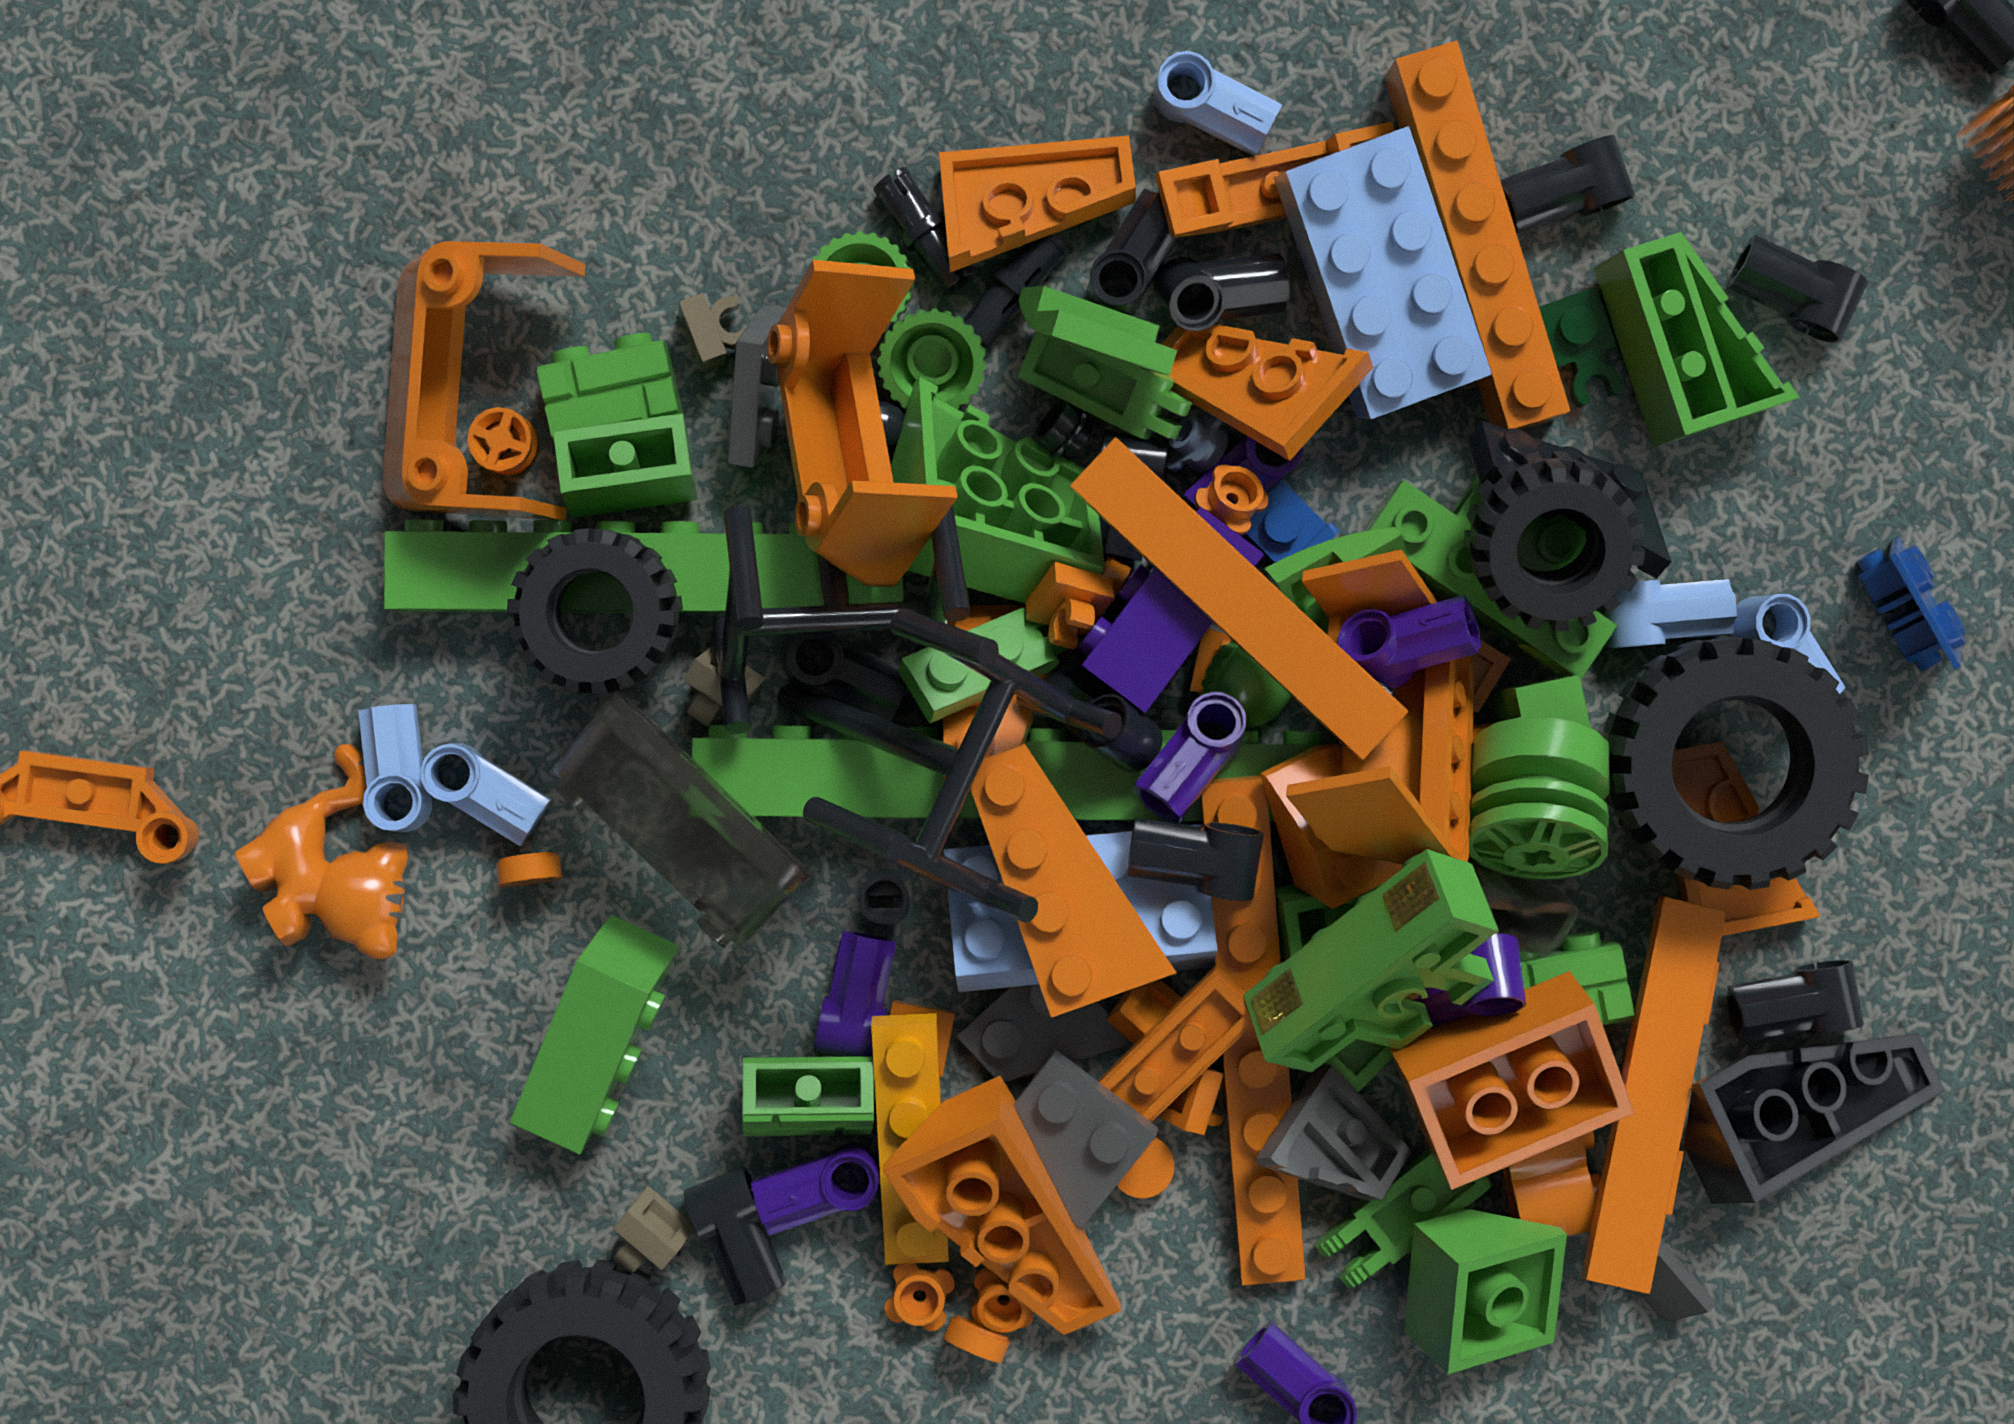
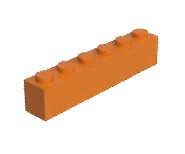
(1439, 106)

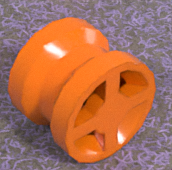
(491, 436)

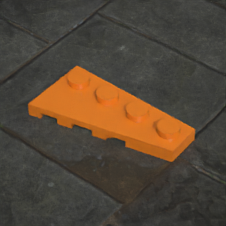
(1085, 932)

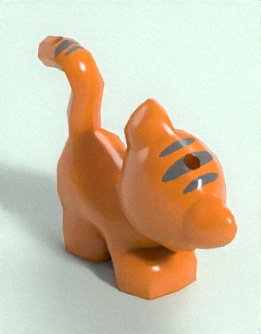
(353, 896)

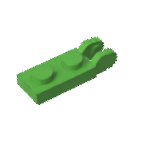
(1414, 1196)

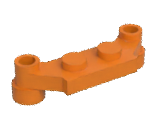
(98, 796)

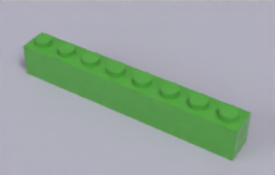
(476, 568)

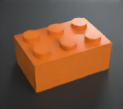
(1513, 1081)

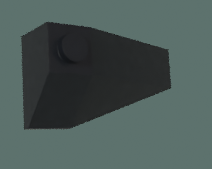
(1797, 1108)

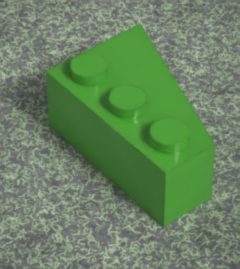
(1683, 343)
(595, 1035)

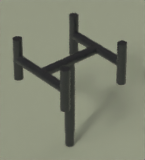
(745, 617)
(958, 765)

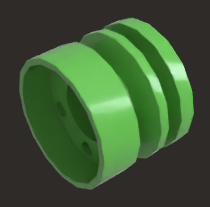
(1539, 798)

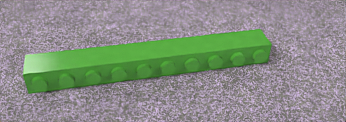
(789, 769)

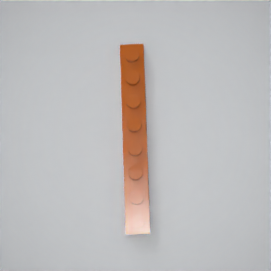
(1254, 1089)

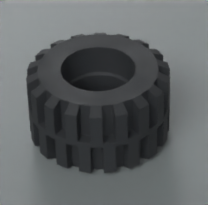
(1590, 577)
(540, 623)

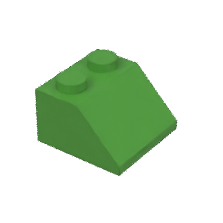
(1483, 1287)

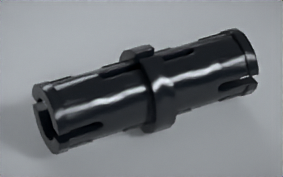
(922, 228)
(1001, 299)

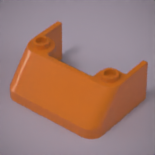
(836, 426)
(420, 454)
(1418, 779)

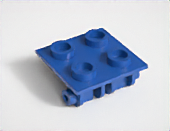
(1941, 624)

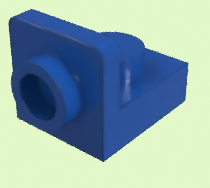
(1287, 525)

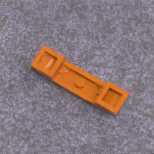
(1241, 191)

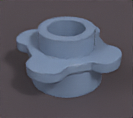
(1198, 444)

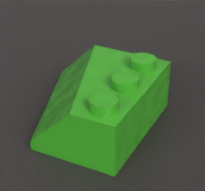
(1011, 499)

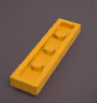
(905, 1097)

